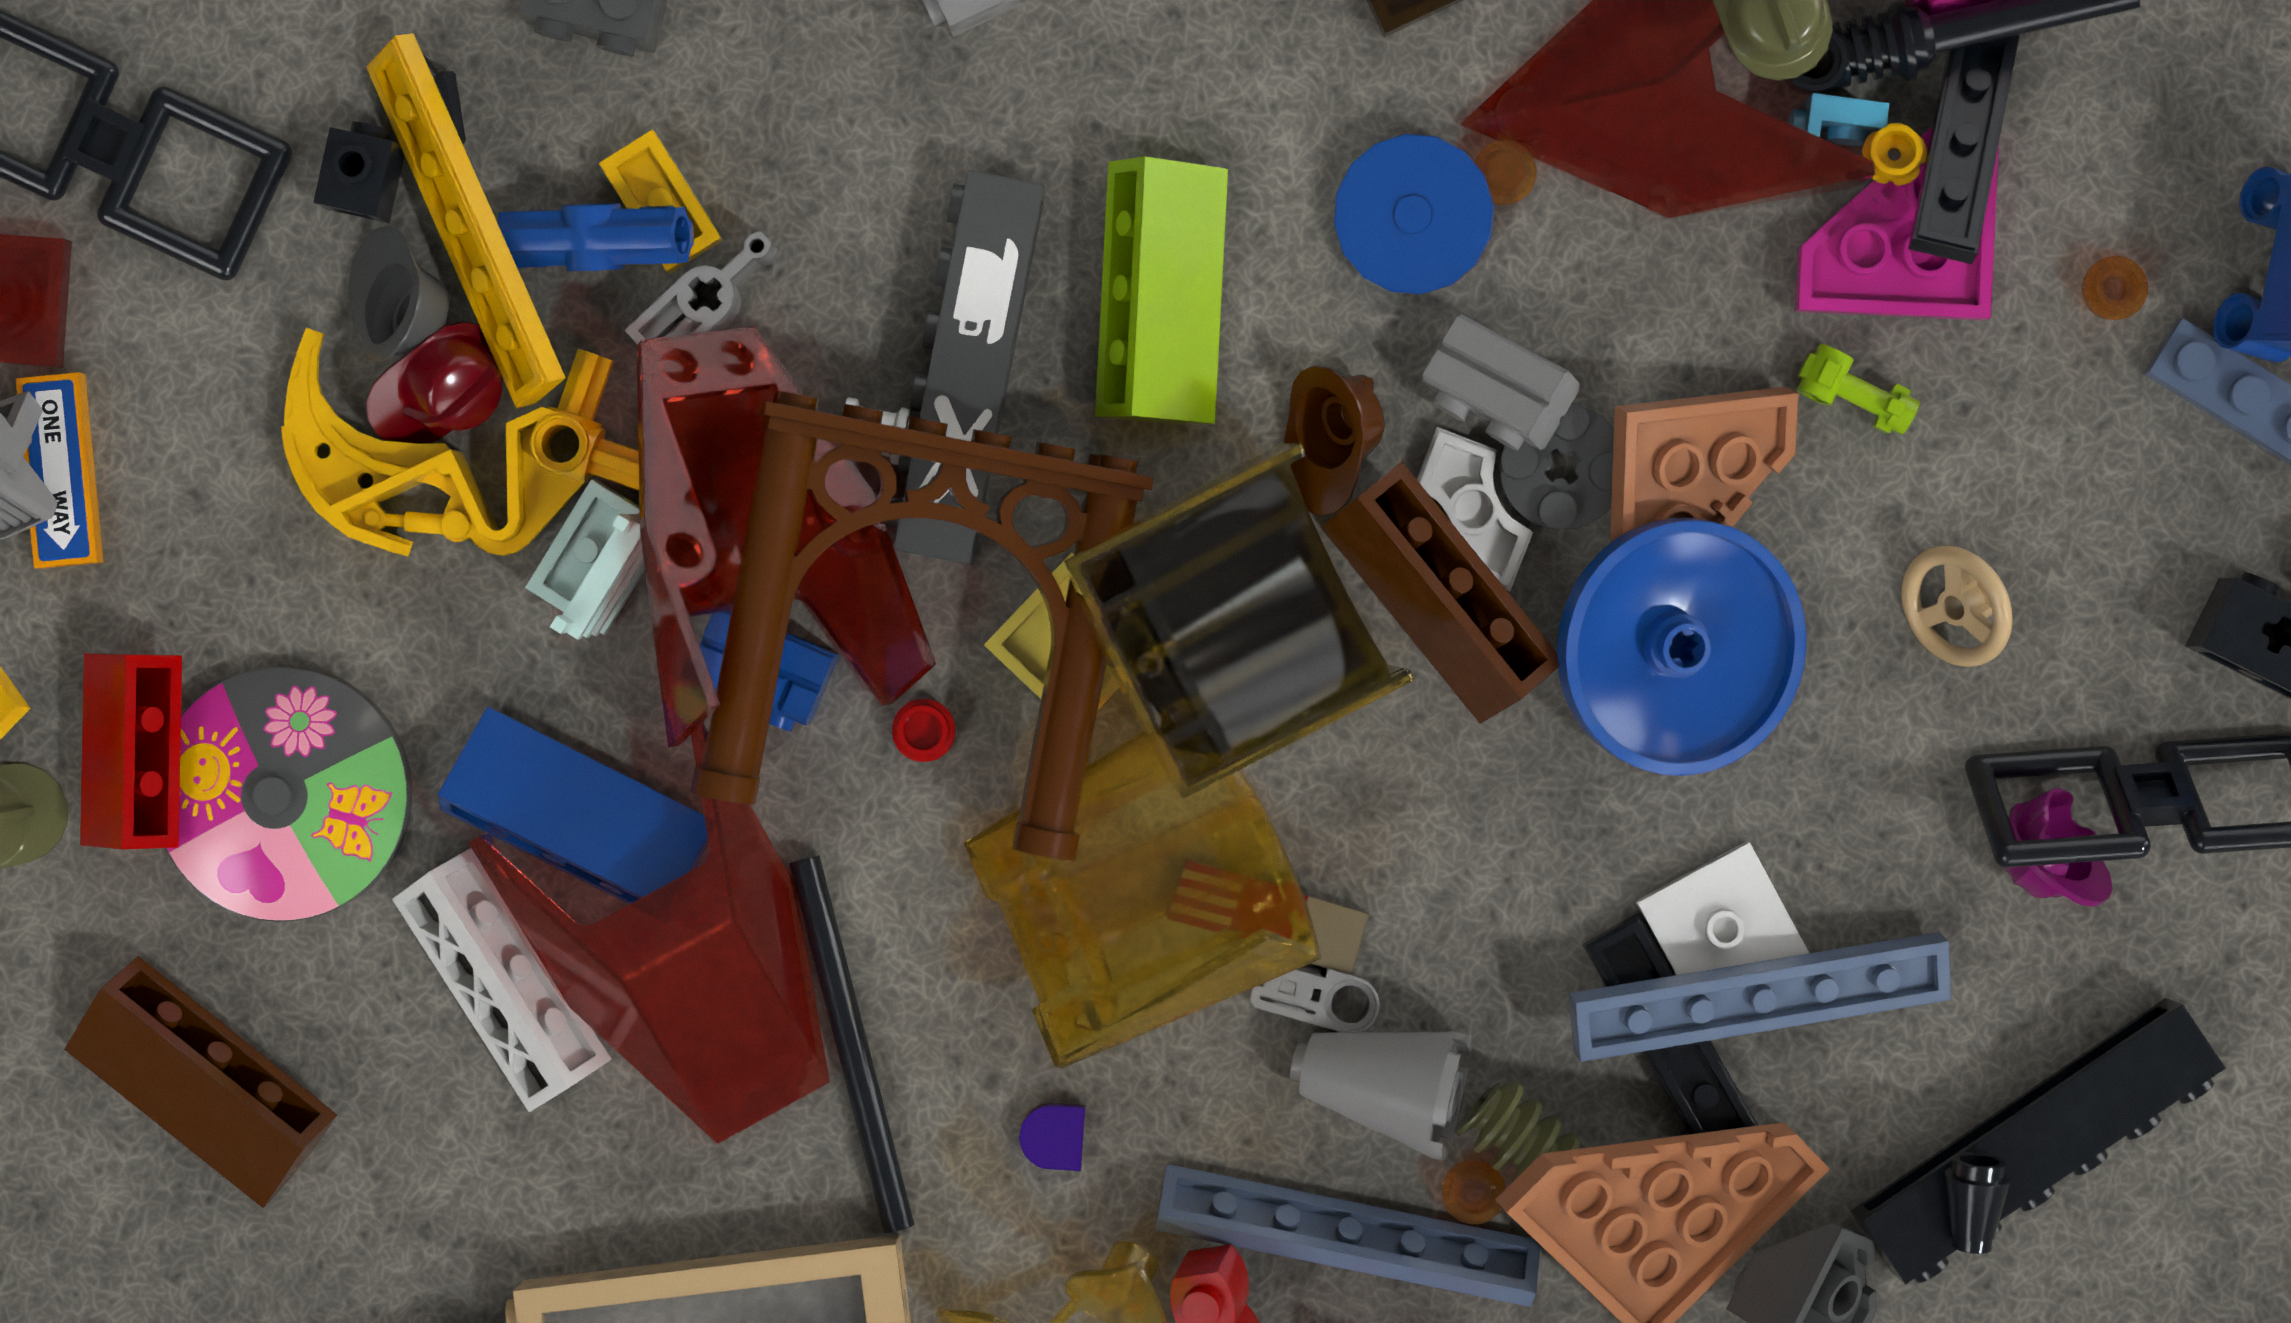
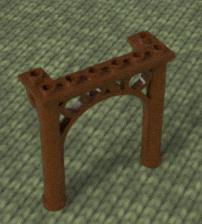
(773, 571)

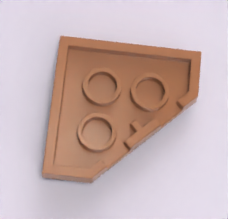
(1698, 455)

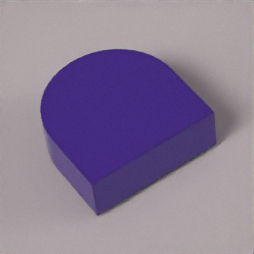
(1054, 1136)

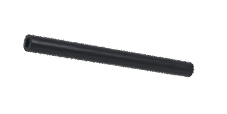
(851, 1044)

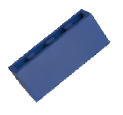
(571, 810)

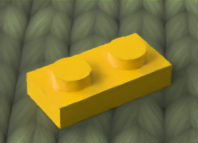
(649, 177)

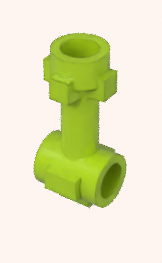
(1827, 375)

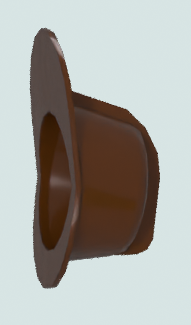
(1338, 427)

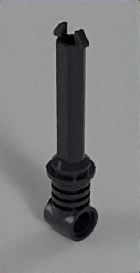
(1910, 38)

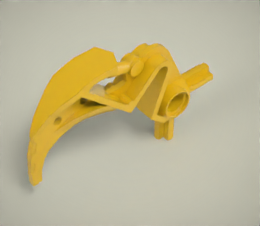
(535, 480)

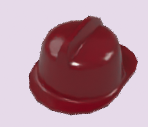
(436, 387)

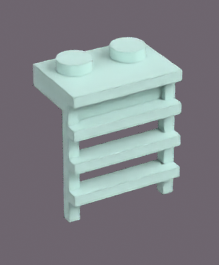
(592, 562)

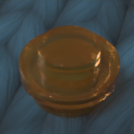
(1508, 170)

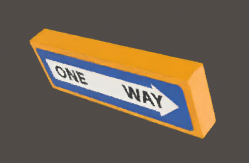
(65, 463)

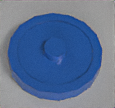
(1414, 214)

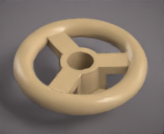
(1969, 598)

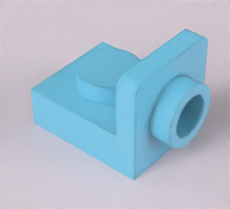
(1844, 118)

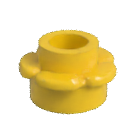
(1906, 142)

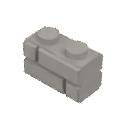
(1499, 383)

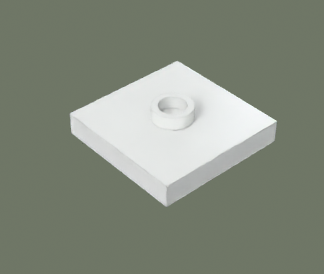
(1721, 916)

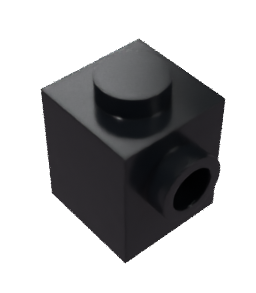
(360, 172)

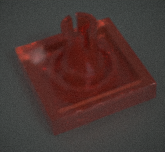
(33, 299)

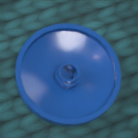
(1681, 646)

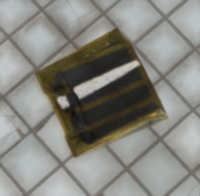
(1229, 623)

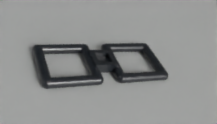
(123, 148)
(2135, 795)

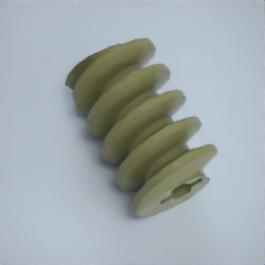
(1513, 1128)

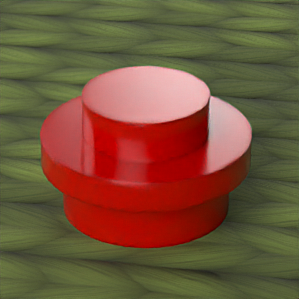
(923, 730)

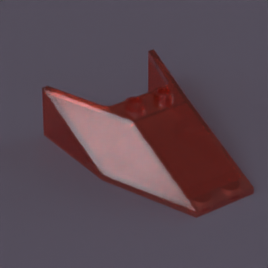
(694, 509)
(695, 979)

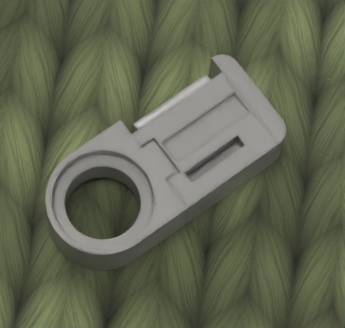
(1309, 995)

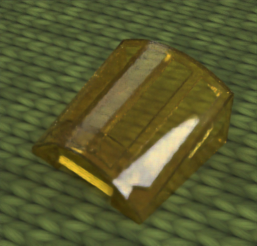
(1155, 912)

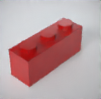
(131, 751)

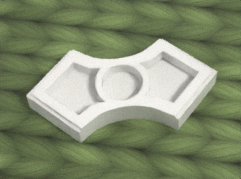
(1461, 482)

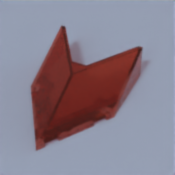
(1637, 112)

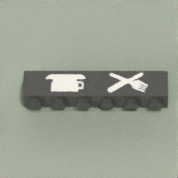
(971, 341)

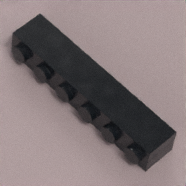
(2048, 1133)

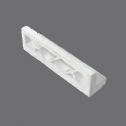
(504, 976)

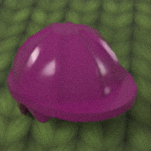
(2047, 818)

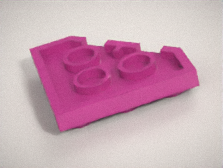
(1865, 268)

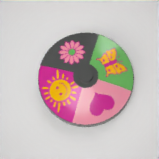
(288, 794)

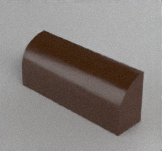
(1442, 594)
(199, 1081)

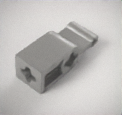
(676, 309)

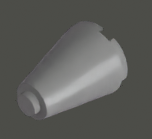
(1388, 1082)

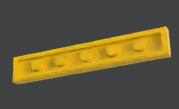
(465, 221)

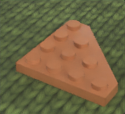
(1661, 1216)

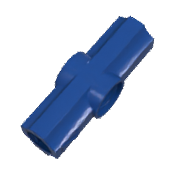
(597, 236)

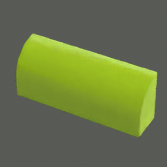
(1161, 291)

